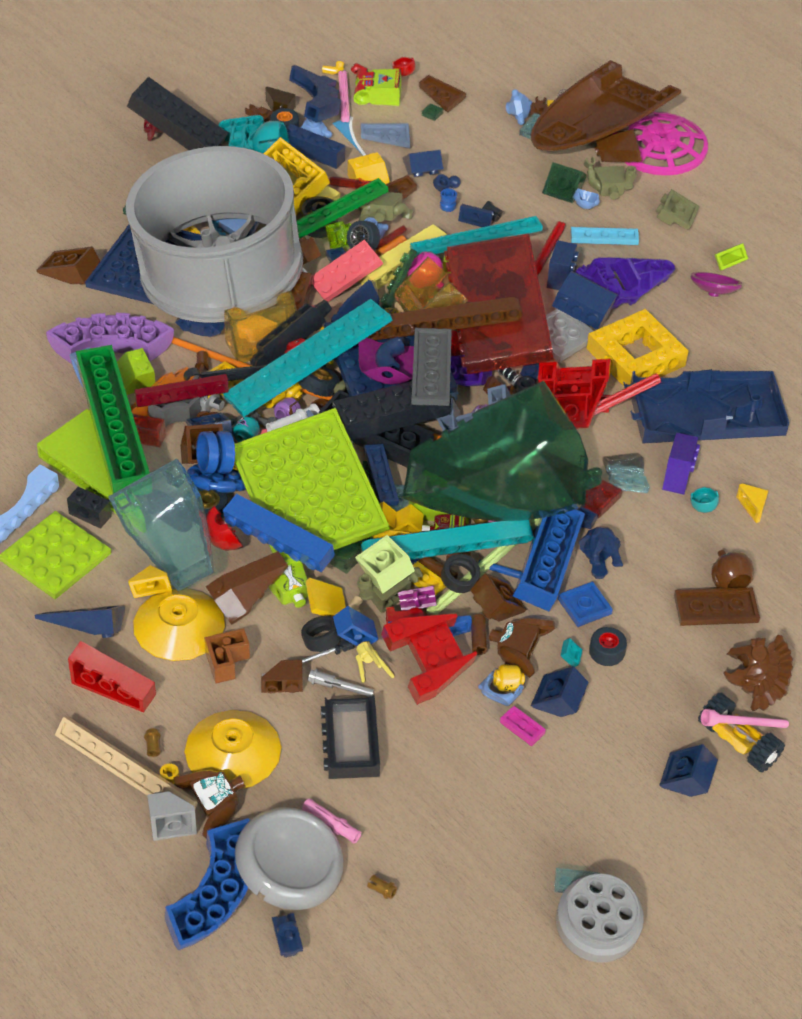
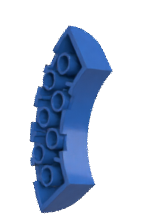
(217, 894)

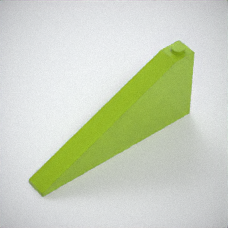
(77, 455)

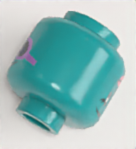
(246, 428)

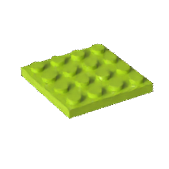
(55, 554)

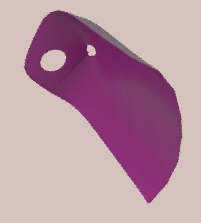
(368, 366)

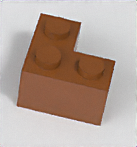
(224, 650)

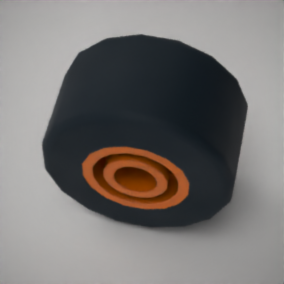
(286, 116)

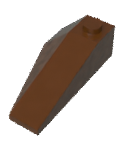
(242, 587)

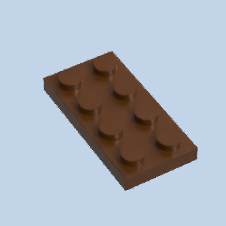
(716, 606)

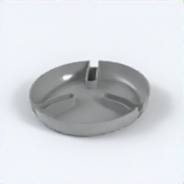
(289, 858)

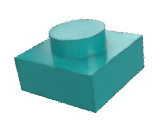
(571, 652)

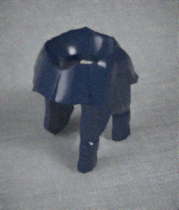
(598, 546)

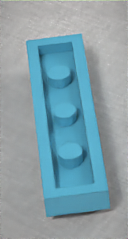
(604, 235)

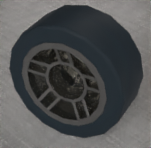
(360, 228)

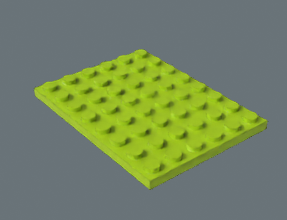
(312, 480)

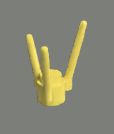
(368, 654)

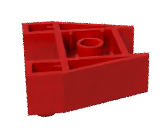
(433, 650)

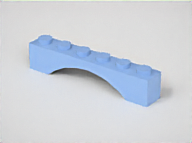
(39, 487)

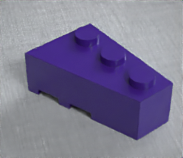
(681, 463)

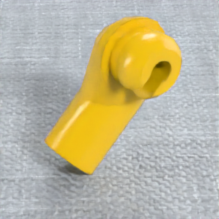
(333, 70)

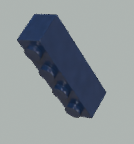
(316, 146)

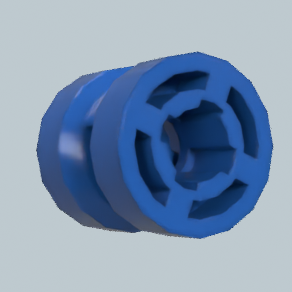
(448, 200)

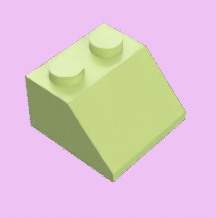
(385, 563)

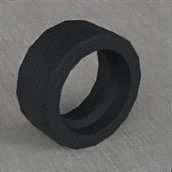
(466, 562)
(323, 642)

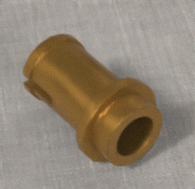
(152, 739)
(387, 889)

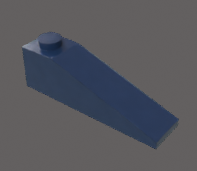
(97, 621)

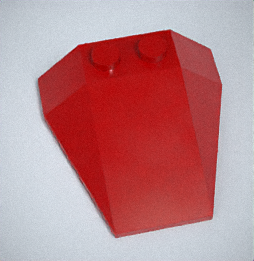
(577, 388)

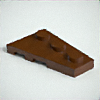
(442, 93)

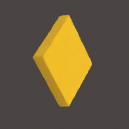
(324, 598)

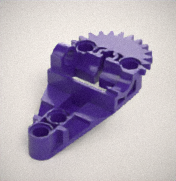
(634, 273)

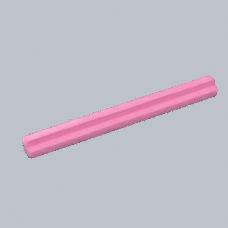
(343, 91)

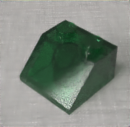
(563, 182)

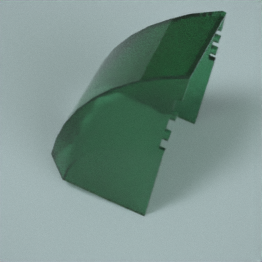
(505, 462)

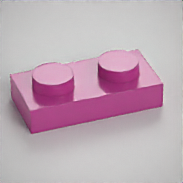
(522, 726)

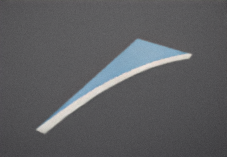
(346, 129)

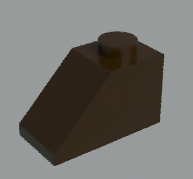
(279, 99)

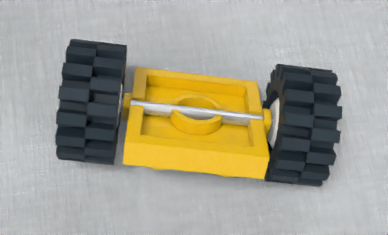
(745, 738)

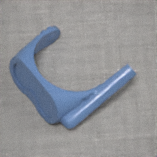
(505, 699)

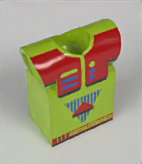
(378, 87)

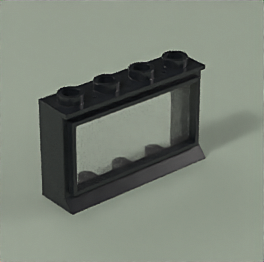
(350, 738)

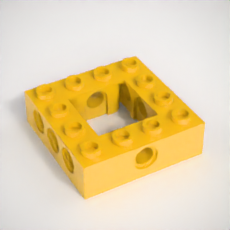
(310, 177)
(666, 350)

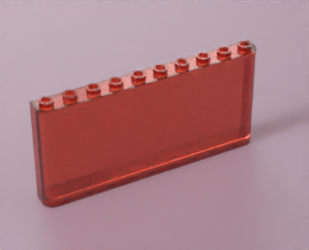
(498, 271)

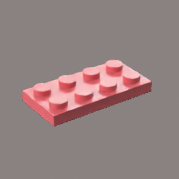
(345, 271)

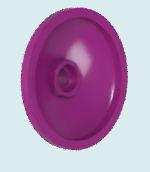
(715, 283)

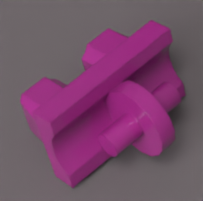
(417, 598)

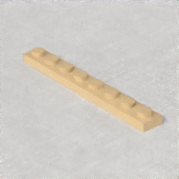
(116, 760)

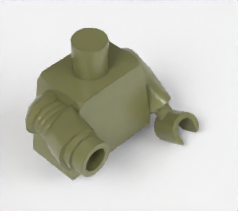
(610, 180)
(386, 208)
(369, 591)

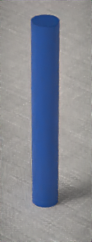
(504, 570)

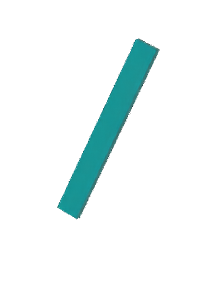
(512, 228)

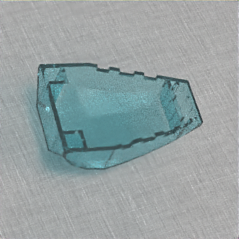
(168, 523)

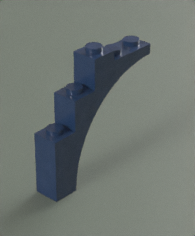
(323, 91)

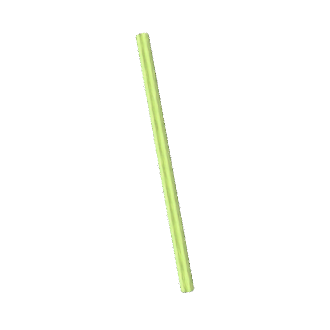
(490, 559)

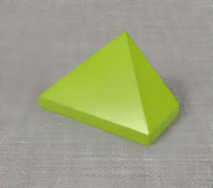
(731, 256)

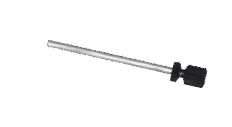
(344, 645)

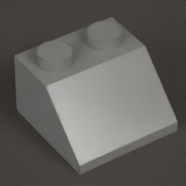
(170, 816)

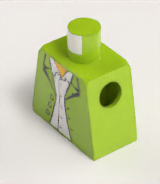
(291, 586)

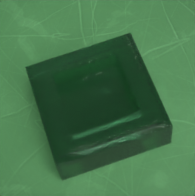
(432, 112)

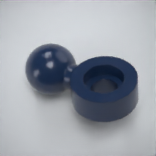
(443, 182)

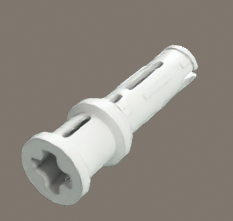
(299, 415)

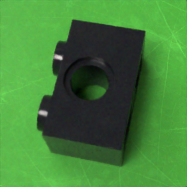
(89, 507)

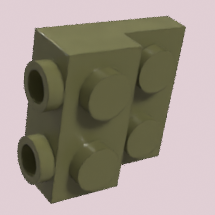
(677, 209)

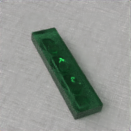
(400, 274)

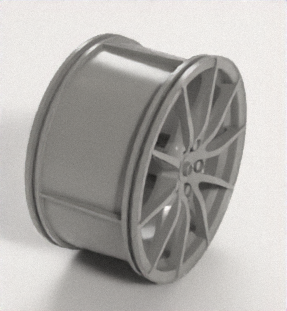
(219, 271)

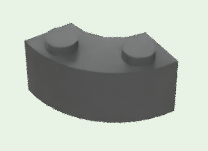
(176, 411)

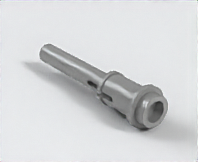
(330, 681)

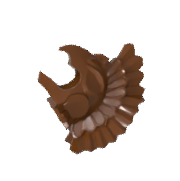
(765, 671)

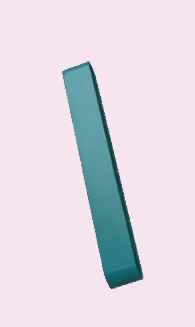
(461, 539)

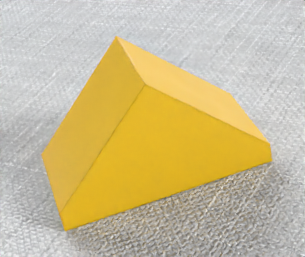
(752, 499)
(150, 582)

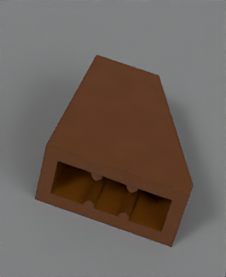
(619, 148)

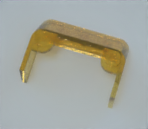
(420, 289)

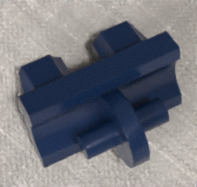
(287, 935)

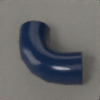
(386, 353)

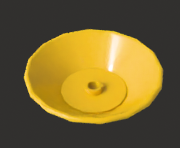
(176, 622)
(251, 754)

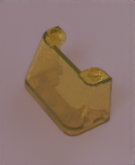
(246, 330)

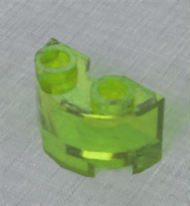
(337, 234)

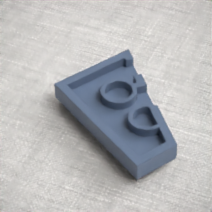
(387, 133)

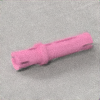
(338, 825)

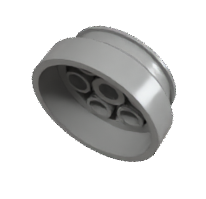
(595, 943)

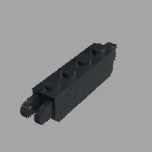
(298, 325)

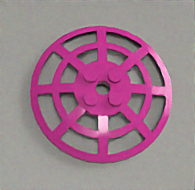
(671, 136)

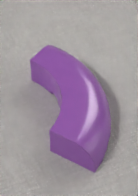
(119, 330)

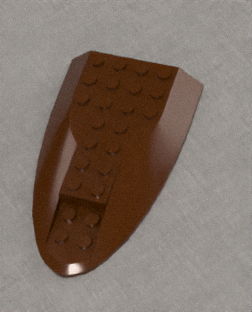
(596, 108)

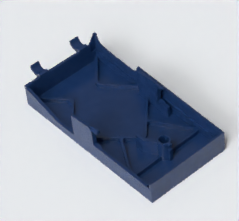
(710, 406)

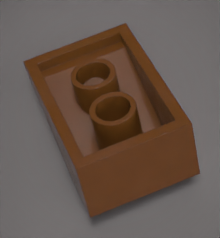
(70, 265)

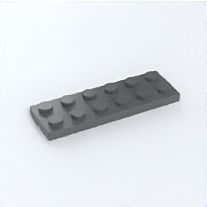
(431, 367)

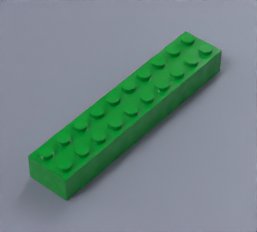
(111, 416)

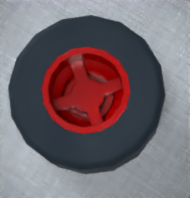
(607, 646)

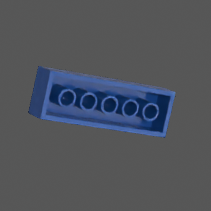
(548, 559)

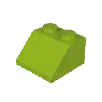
(136, 370)

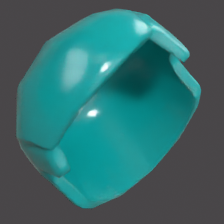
(704, 499)

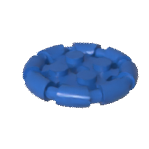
(216, 481)

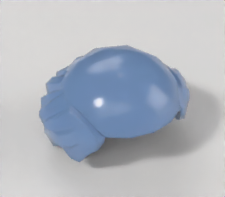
(586, 199)

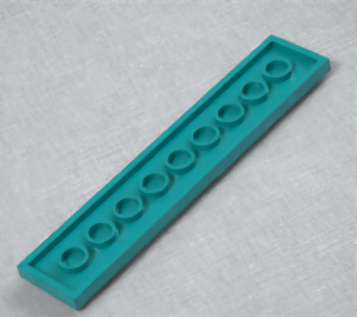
(307, 357)

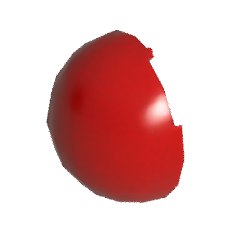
(219, 532)

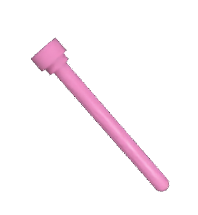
(711, 718)

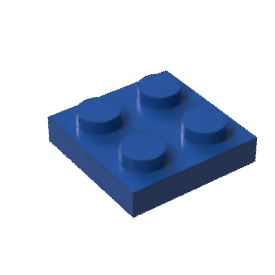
(585, 604)

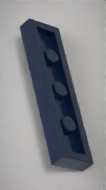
(381, 474)

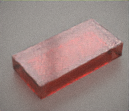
(391, 236)

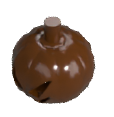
(732, 570)

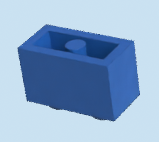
(355, 626)

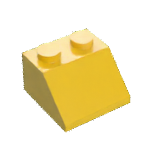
(368, 168)

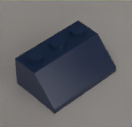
(584, 300)

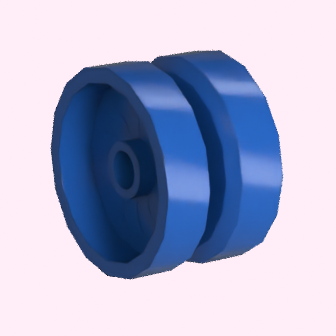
(215, 452)

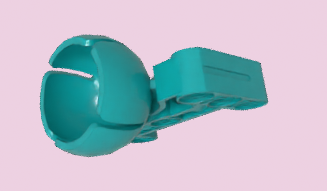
(253, 132)

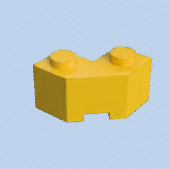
(407, 519)

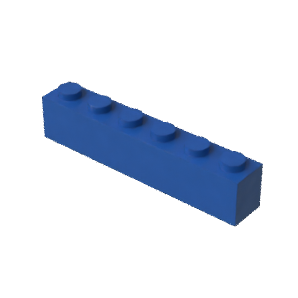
(278, 533)

